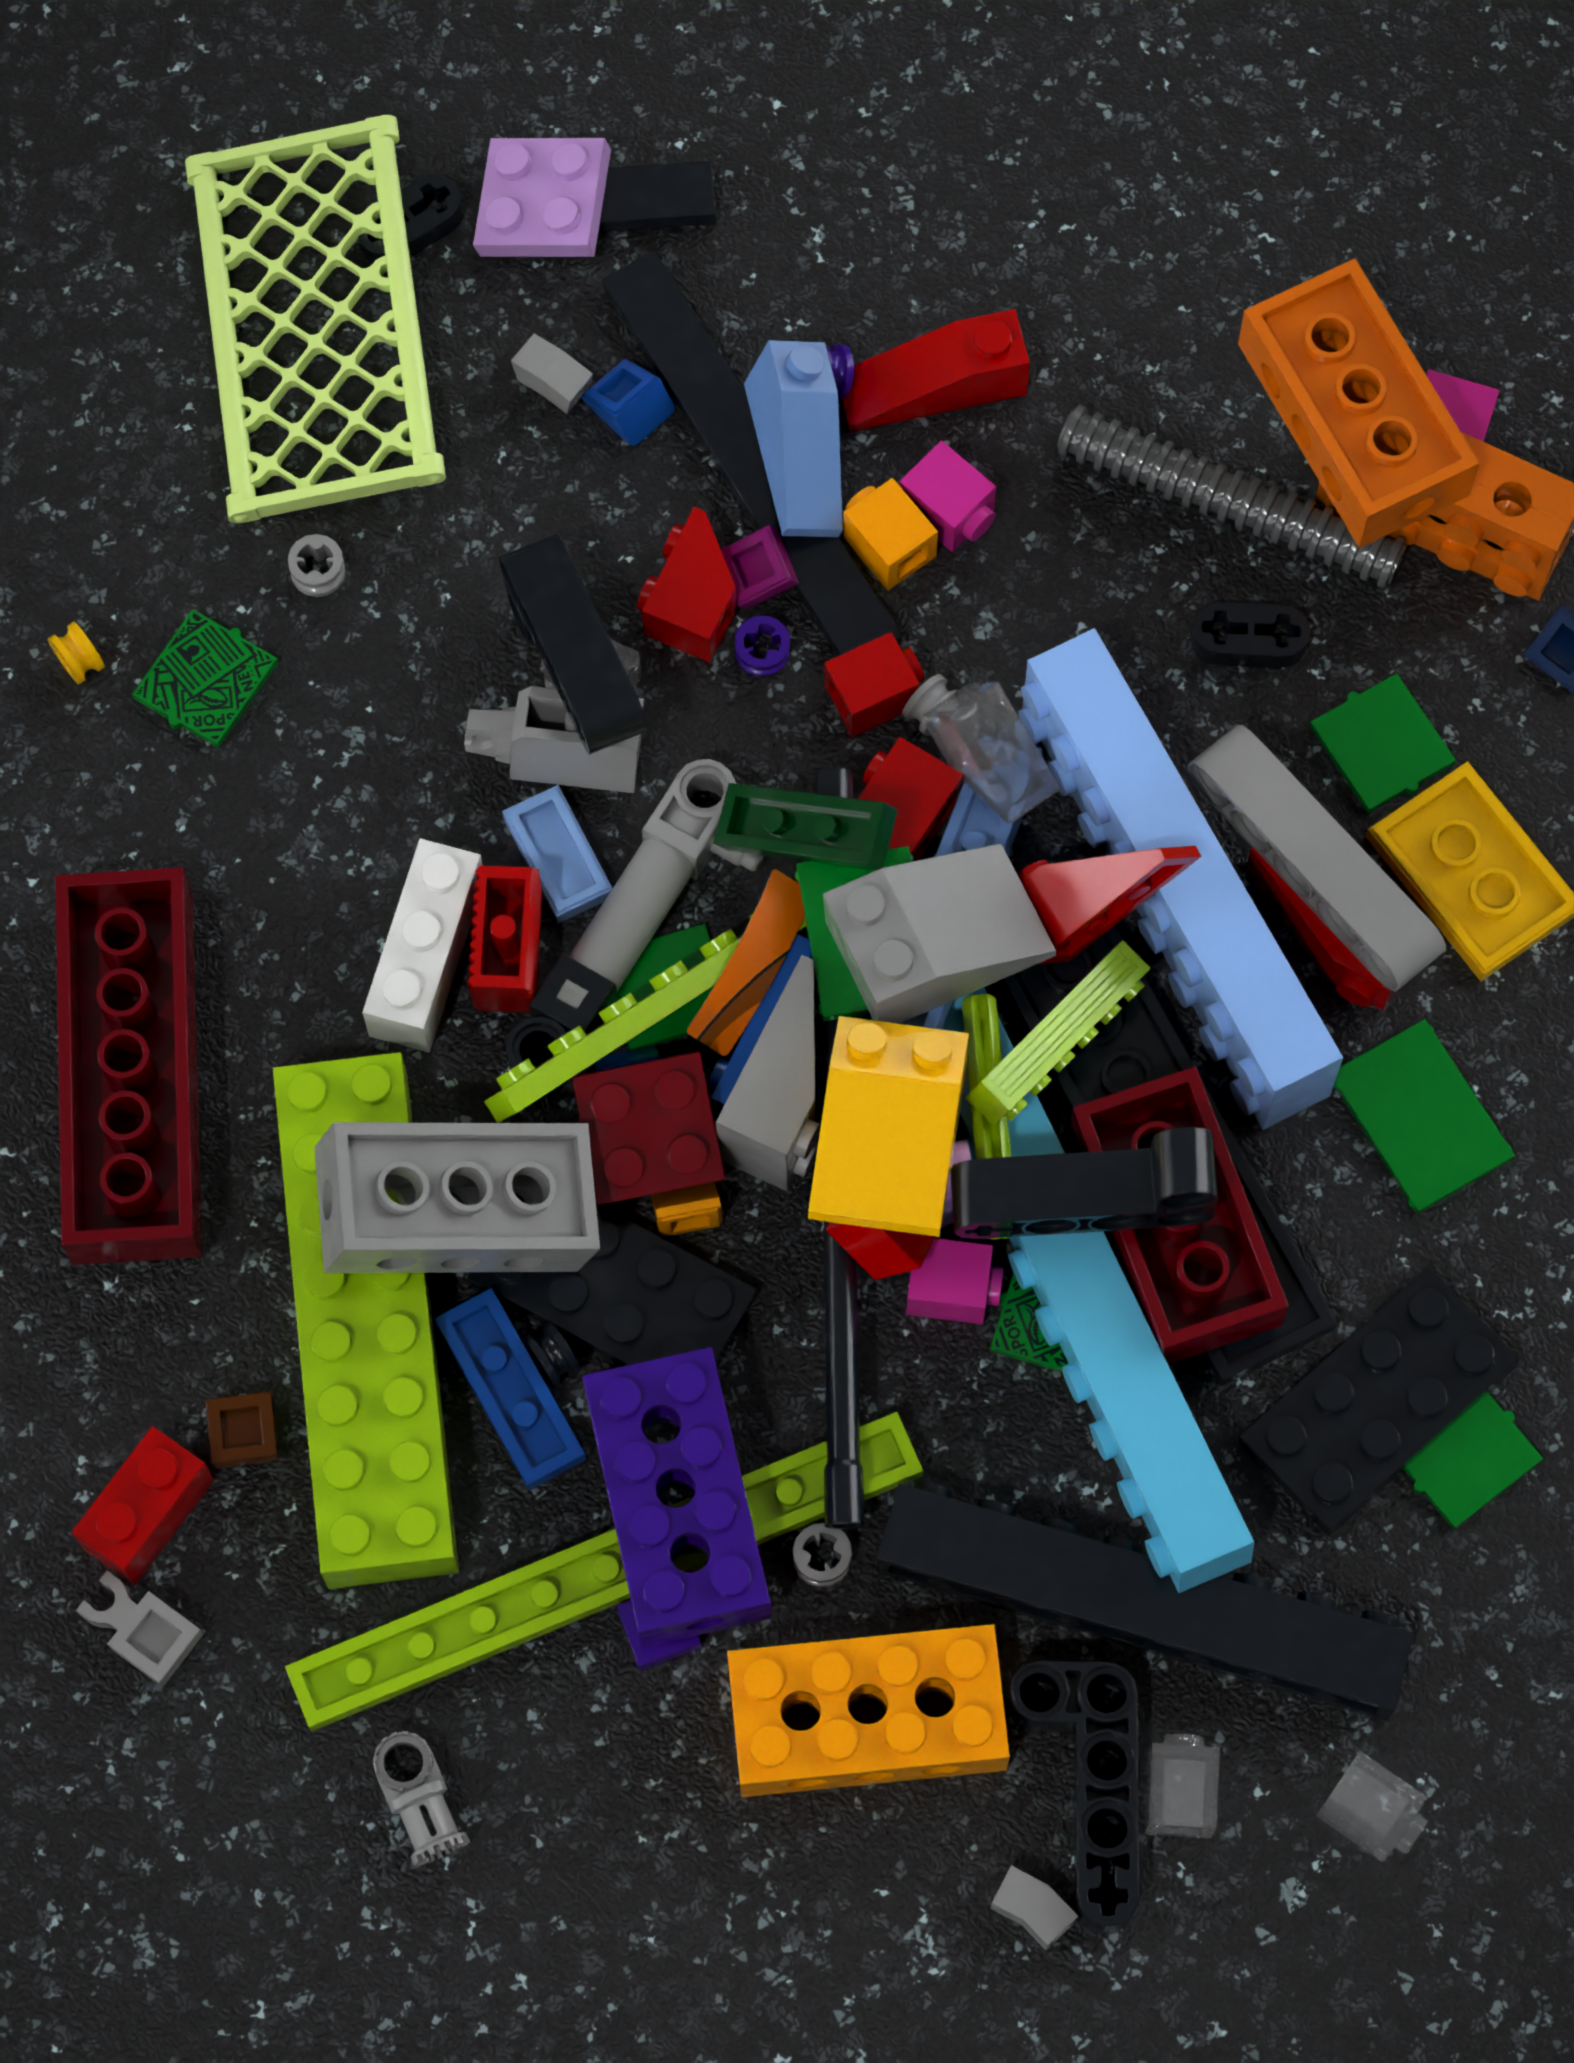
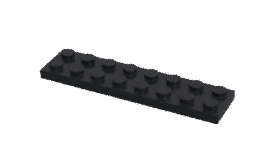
(1140, 1048)

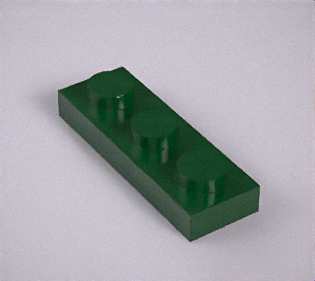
(805, 826)

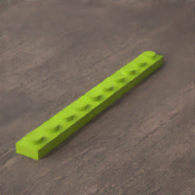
(563, 1588)

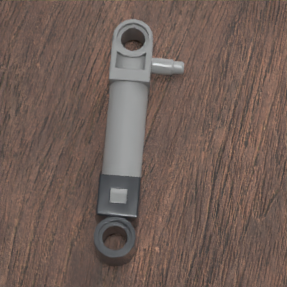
(673, 850)

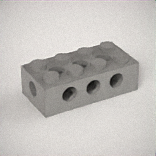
(432, 1229)

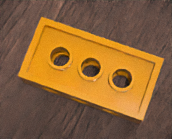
(883, 1668)

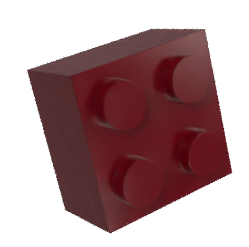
(649, 1127)

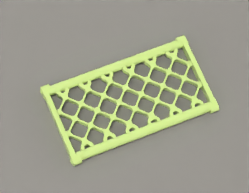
(202, 174)

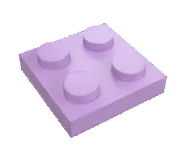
(542, 197)

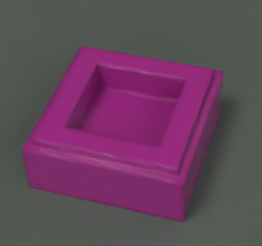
(759, 567)

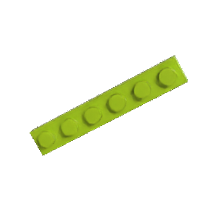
(622, 1022)

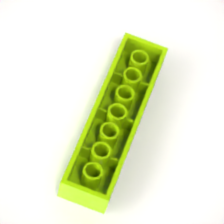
(363, 1355)

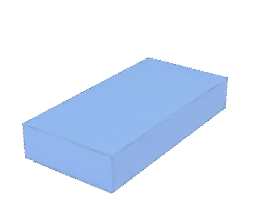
(558, 848)

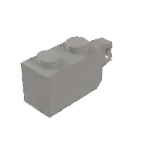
(545, 746)

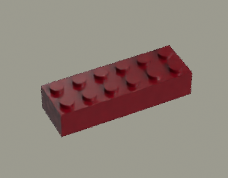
(127, 1067)

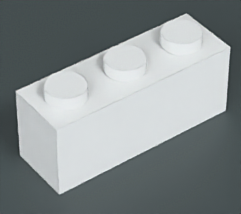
(423, 946)

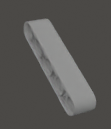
(1316, 857)

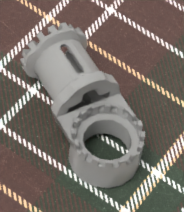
(419, 1794)

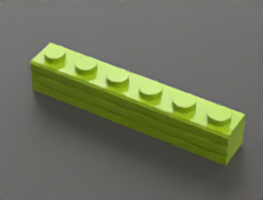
(1055, 1036)

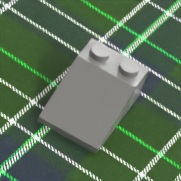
(935, 930)
(771, 1110)

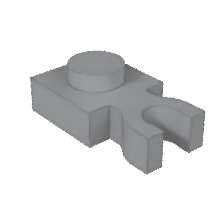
(147, 1634)

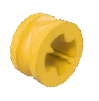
(76, 653)

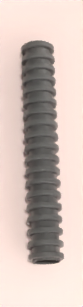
(1226, 495)

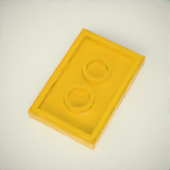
(1473, 871)

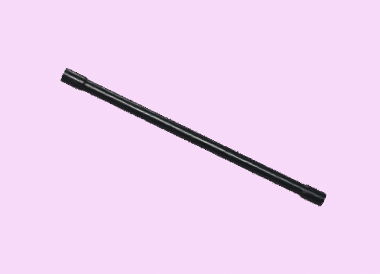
(843, 1468)

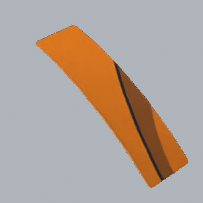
(751, 966)

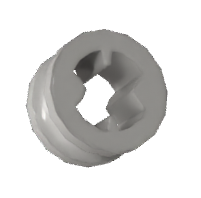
(314, 582)
(925, 698)
(841, 1551)

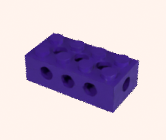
(702, 1458)

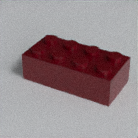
(1195, 1281)

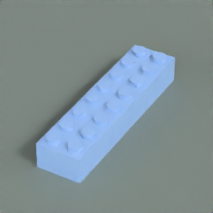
(1204, 917)

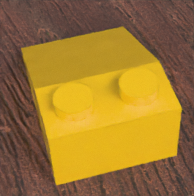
(889, 1126)

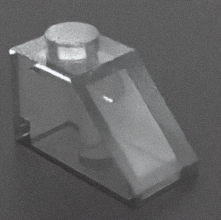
(992, 749)

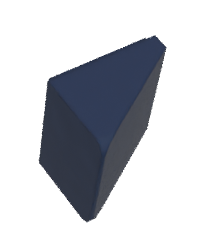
(1555, 647)

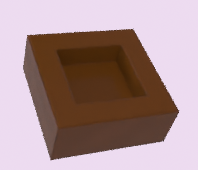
(242, 1430)

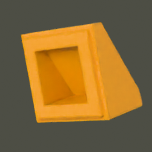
(687, 1209)

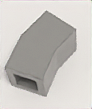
(551, 373)
(1033, 1907)

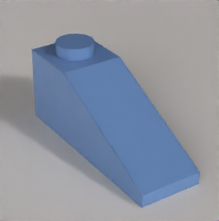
(798, 435)

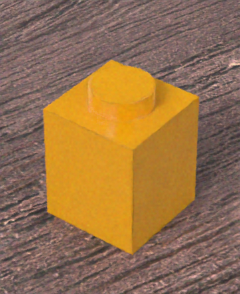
(889, 532)

